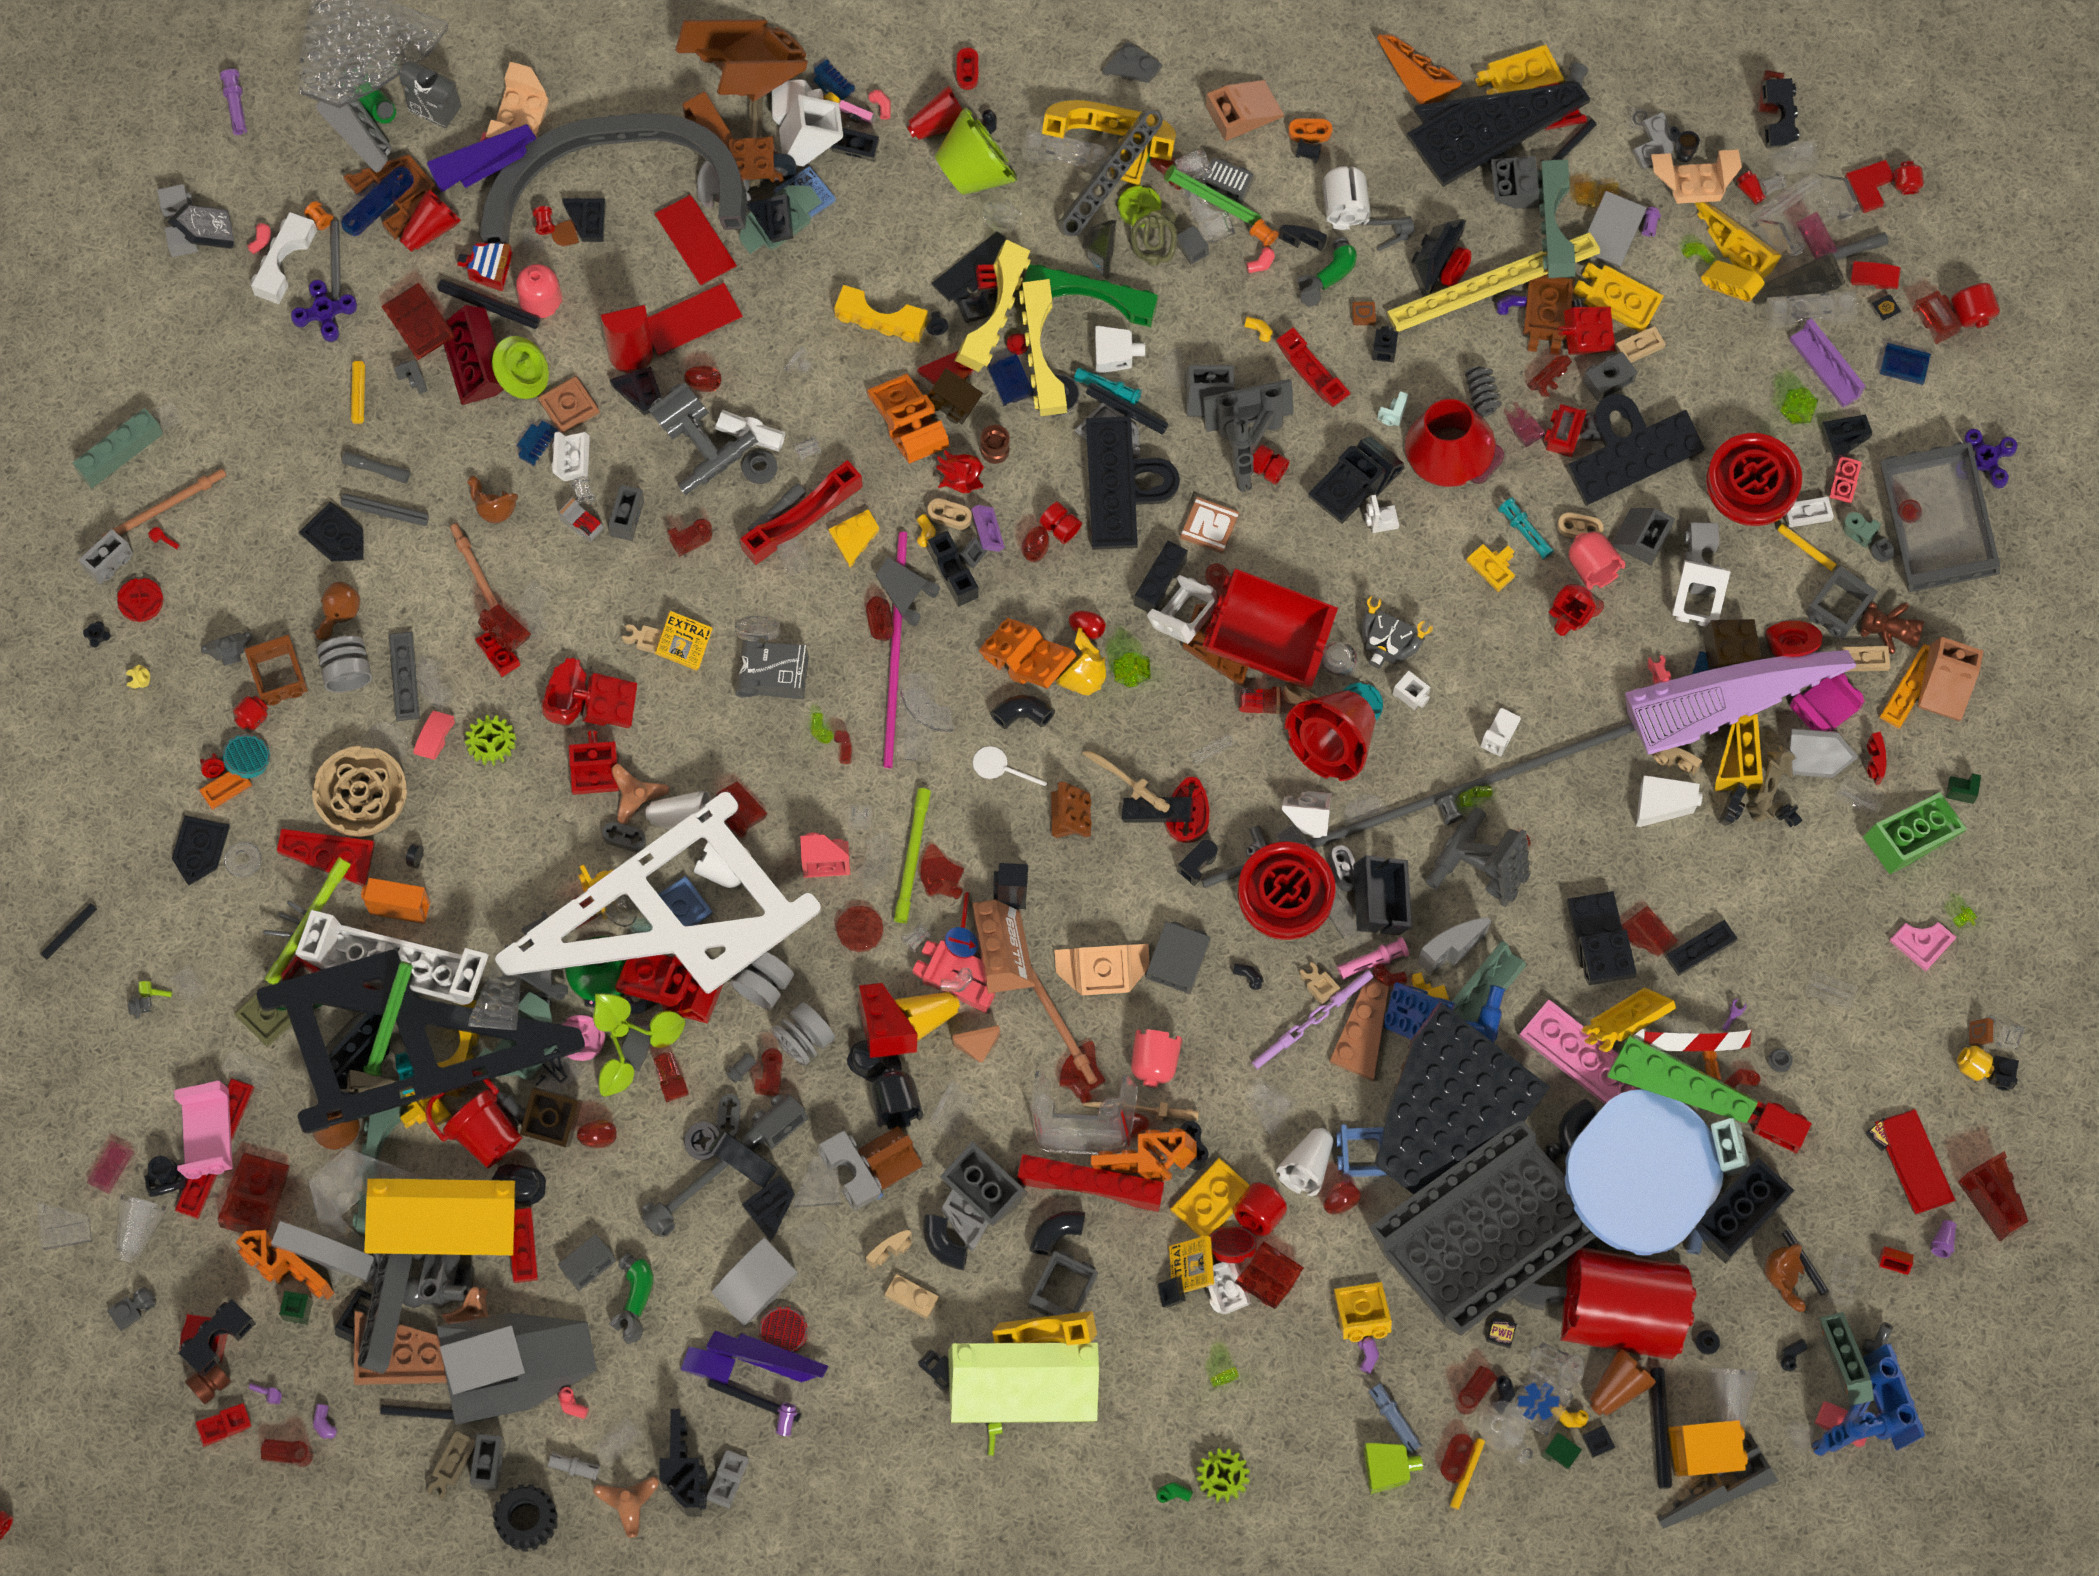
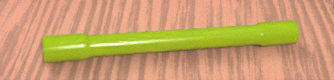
(920, 809)
(334, 877)

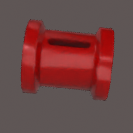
(543, 220)

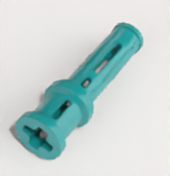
(1119, 388)
(1521, 518)

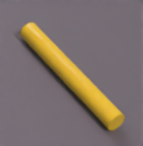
(1808, 548)
(1462, 1485)

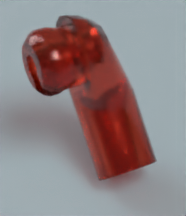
(846, 746)
(1387, 978)
(1743, 1076)

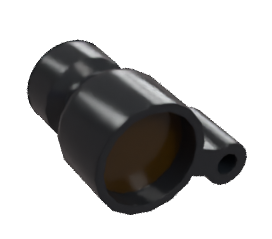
(1686, 143)

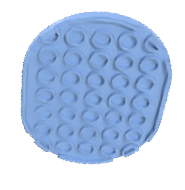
(1643, 1172)

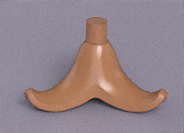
(634, 793)
(472, 1308)
(628, 1502)

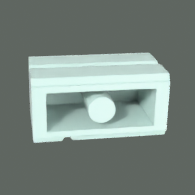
(1730, 1146)

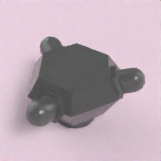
(227, 648)

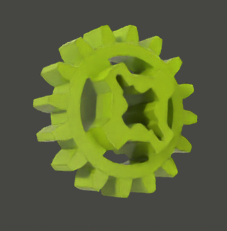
(499, 739)
(1232, 1469)

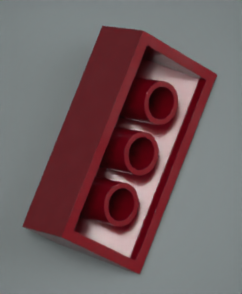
(472, 354)

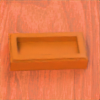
(224, 789)

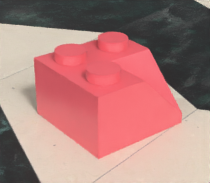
(824, 856)

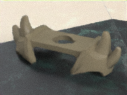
(1779, 763)

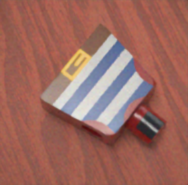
(487, 264)

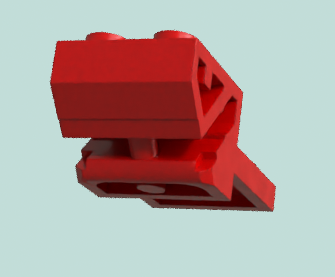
(669, 983)

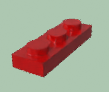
(524, 1249)

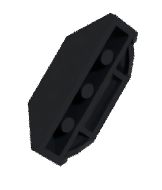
(1435, 254)
(354, 1045)

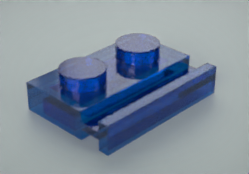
(1905, 363)
(1010, 380)

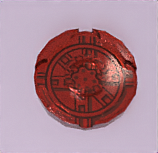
(863, 935)

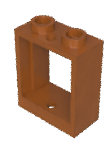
(269, 650)

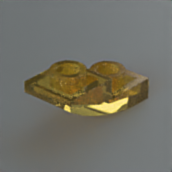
(1591, 194)

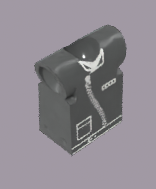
(430, 94)
(772, 670)

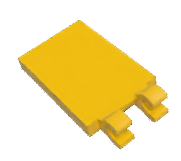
(1521, 71)
(1629, 300)
(1627, 1018)

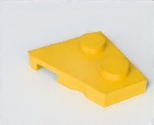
(854, 535)

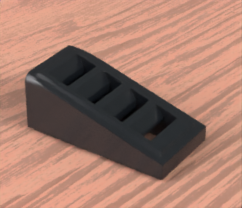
(340, 1329)

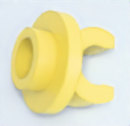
(140, 676)

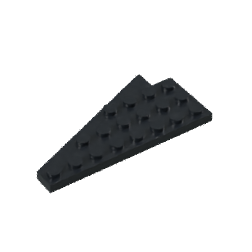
(1476, 129)

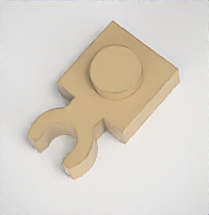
(646, 638)
(1320, 986)

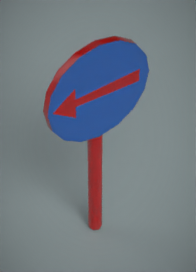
(959, 940)

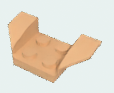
(522, 102)
(1698, 181)
(1102, 968)

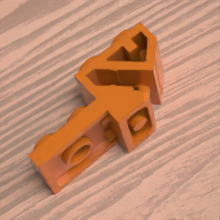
(909, 418)
(1026, 654)
(1175, 1144)
(278, 1263)

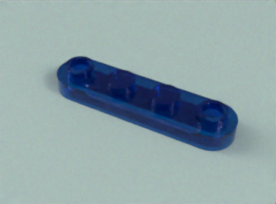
(377, 201)

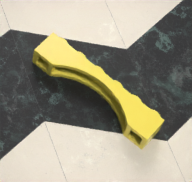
(1008, 268)
(1050, 390)

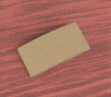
(1686, 761)
(897, 1243)

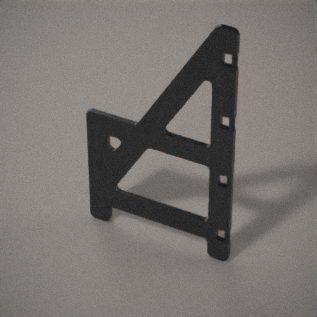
(344, 989)

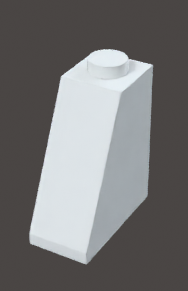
(1666, 799)

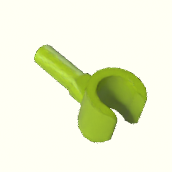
(146, 990)
(993, 1428)

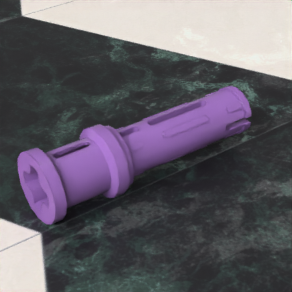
(233, 93)

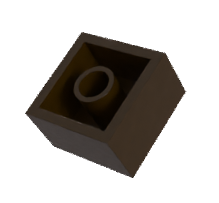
(954, 397)
(1730, 642)
(551, 1117)

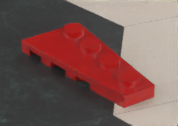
(323, 851)

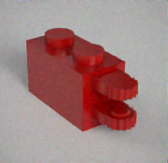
(1780, 1126)

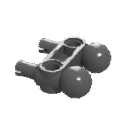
(436, 1282)

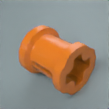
(318, 215)
(1263, 233)

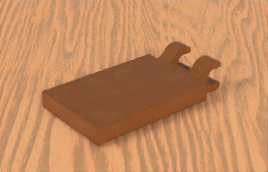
(1545, 310)

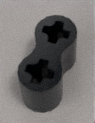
(1202, 1151)

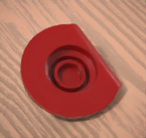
(1793, 638)

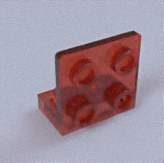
(1269, 1275)

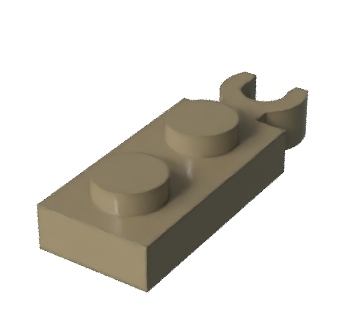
(452, 1463)

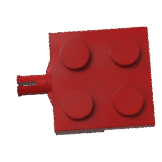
(1588, 330)
(608, 700)
(592, 766)

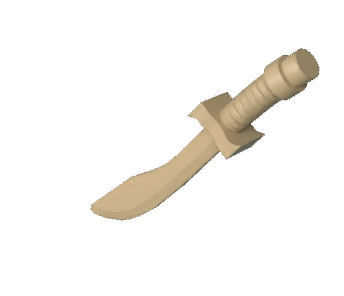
(1139, 788)
(1161, 1111)

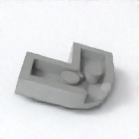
(1657, 131)

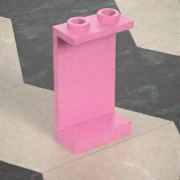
(205, 1129)

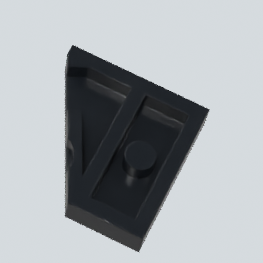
(587, 217)
(774, 217)
(638, 388)
(1846, 434)
(770, 1206)

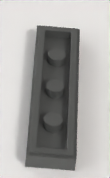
(404, 676)

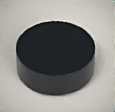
(414, 855)

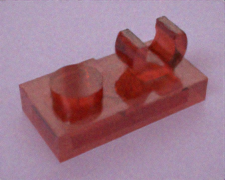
(1544, 378)

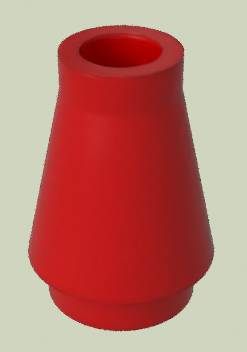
(1751, 187)

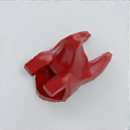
(1574, 608)

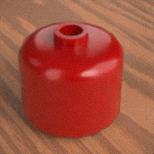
(1976, 305)
(1260, 1209)

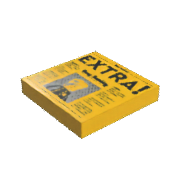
(683, 640)
(1192, 1263)

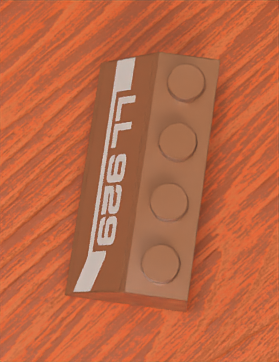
(1002, 946)

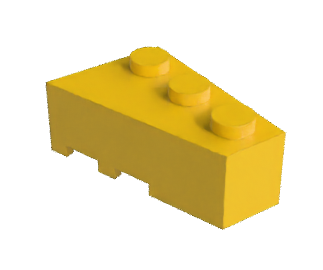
(1741, 756)

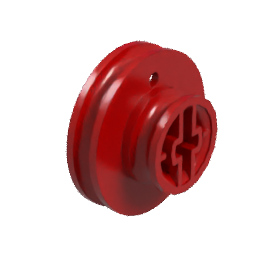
(1747, 461)
(1278, 870)

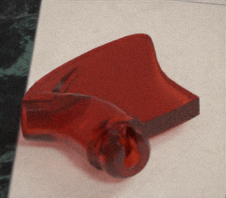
(940, 875)
(1074, 1078)

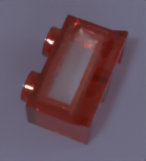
(1938, 315)

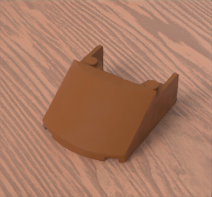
(746, 51)

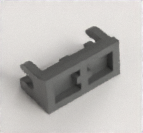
(587, 1262)

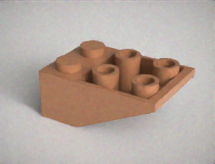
(1242, 108)
(1949, 677)

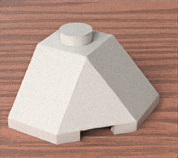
(1309, 812)

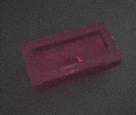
(1816, 236)
(110, 1167)

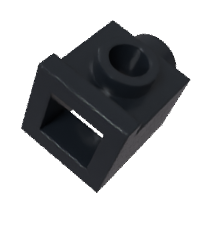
(1385, 350)

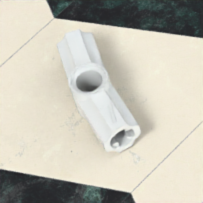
(738, 426)

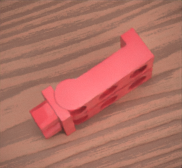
(946, 966)

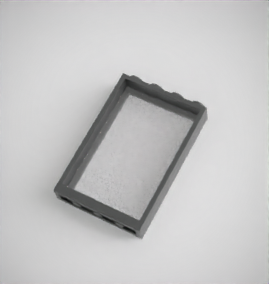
(1954, 533)

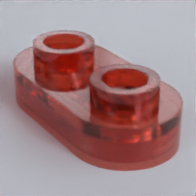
(1216, 581)
(879, 621)
(1456, 1459)

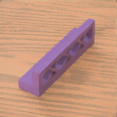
(1828, 363)

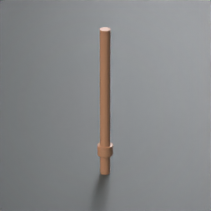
(203, 484)
(464, 546)
(1080, 1060)

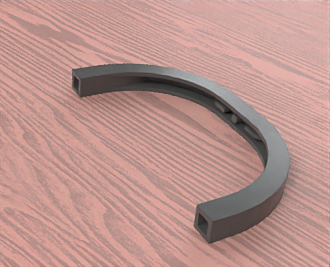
(613, 130)

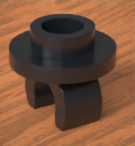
(937, 324)
(1789, 815)

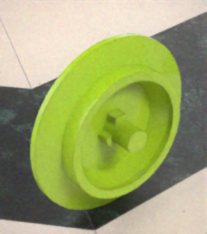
(520, 367)

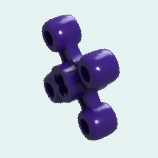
(324, 310)
(1994, 454)

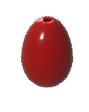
(1090, 622)

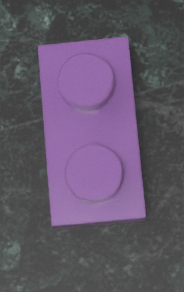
(988, 528)

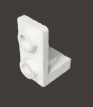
(1380, 518)
(1500, 732)

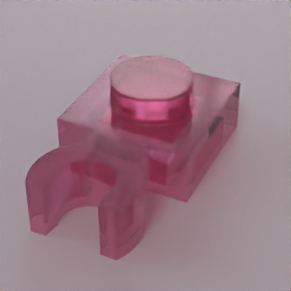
(1527, 429)

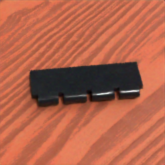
(963, 274)

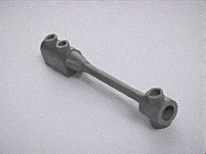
(768, 1128)

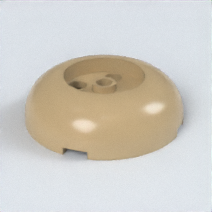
(344, 772)

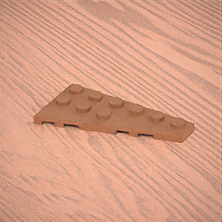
(413, 1360)

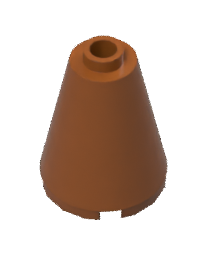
(337, 1135)
(1620, 1384)

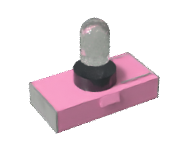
(855, 114)

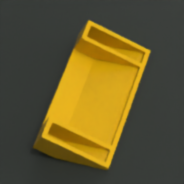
(439, 1216)

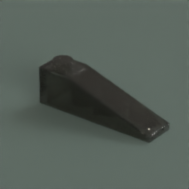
(1812, 278)

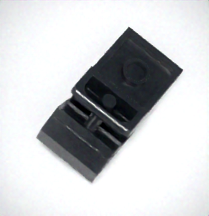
(1357, 475)
(1600, 940)
(683, 1471)

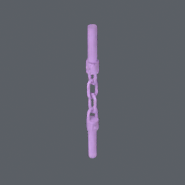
(1336, 1000)

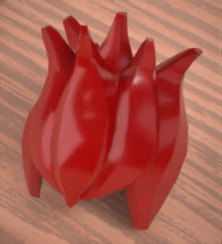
(960, 472)

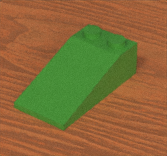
(1914, 832)

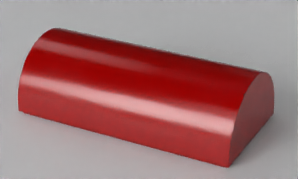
(628, 338)

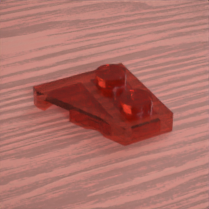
(1649, 932)

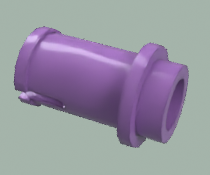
(1650, 223)
(785, 1419)

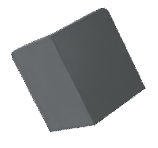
(1192, 245)

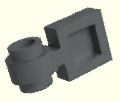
(126, 1311)

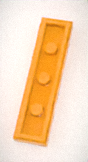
(1907, 691)

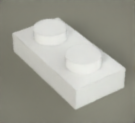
(1809, 512)

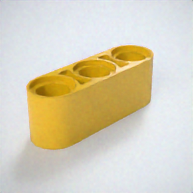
(1732, 280)

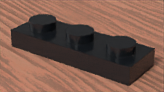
(1142, 811)
(1701, 947)

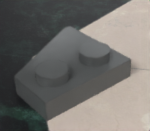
(1132, 64)

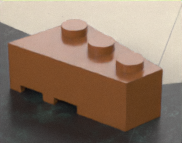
(704, 113)

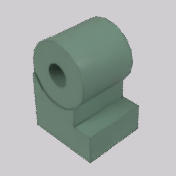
(1859, 529)

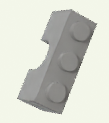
(171, 201)
(1701, 539)
(841, 1152)

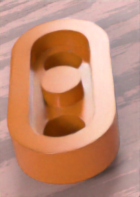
(1310, 130)

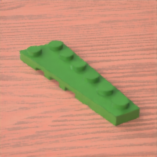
(1665, 1075)

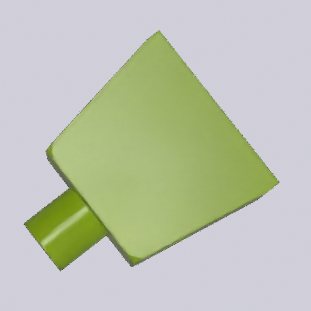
(1389, 1466)

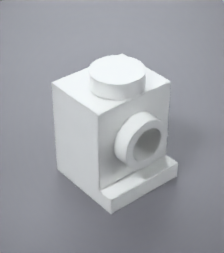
(1412, 683)

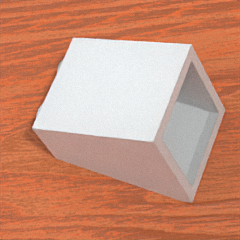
(810, 128)

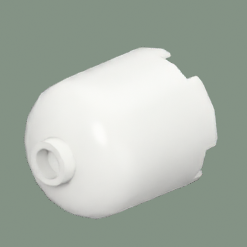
(715, 868)

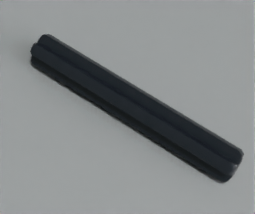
(1127, 408)

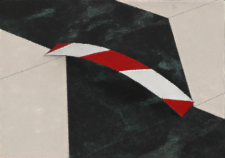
(1699, 1042)

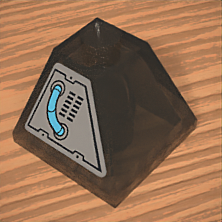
(1100, 246)

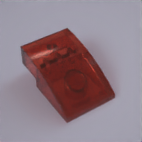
(418, 321)
(253, 1194)

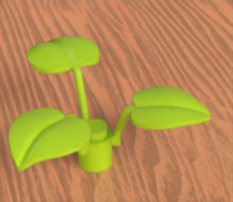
(611, 1016)

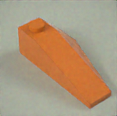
(1419, 76)

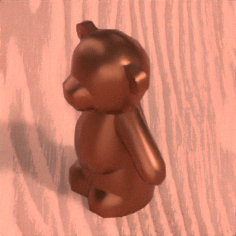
(1890, 626)

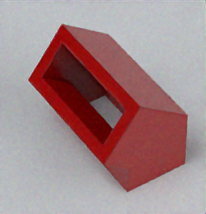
(1898, 1256)

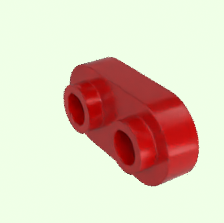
(967, 70)
(1456, 267)

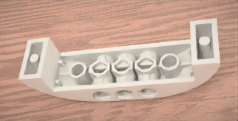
(435, 972)

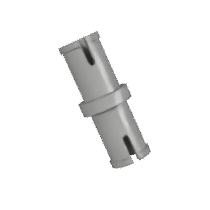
(574, 1466)

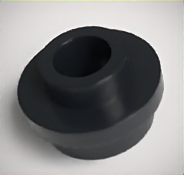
(1702, 1347)

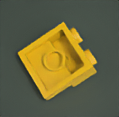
(1363, 1311)

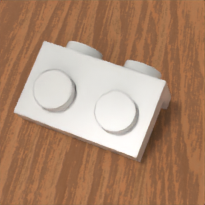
(570, 455)
(1225, 1294)

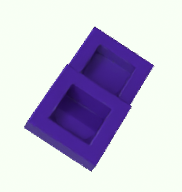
(708, 1364)

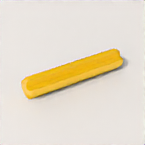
(358, 392)

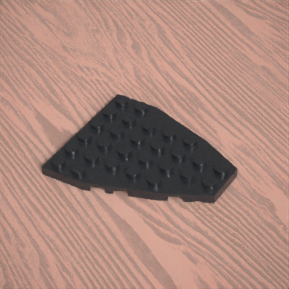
(1451, 1100)

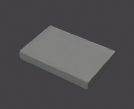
(1615, 227)
(482, 1360)

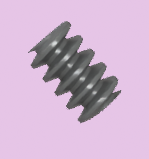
(1483, 390)

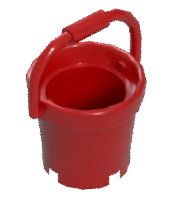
(479, 1126)

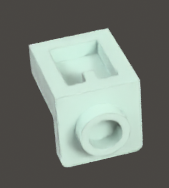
(1394, 414)

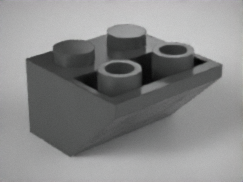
(1516, 182)
(1203, 382)
(1643, 533)

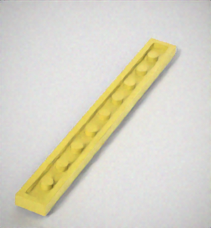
(1482, 286)

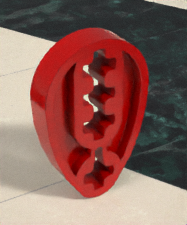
(1199, 817)

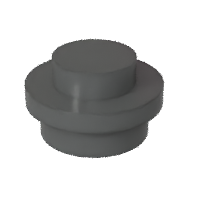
(1780, 1060)

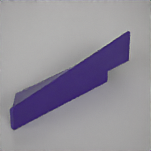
(481, 158)
(766, 1356)

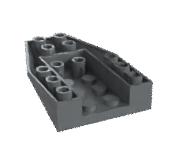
(552, 1354)

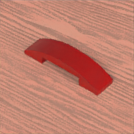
(1310, 369)

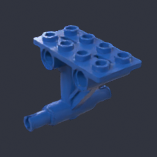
(1412, 1006)
(1896, 1409)

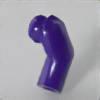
(1508, 301)

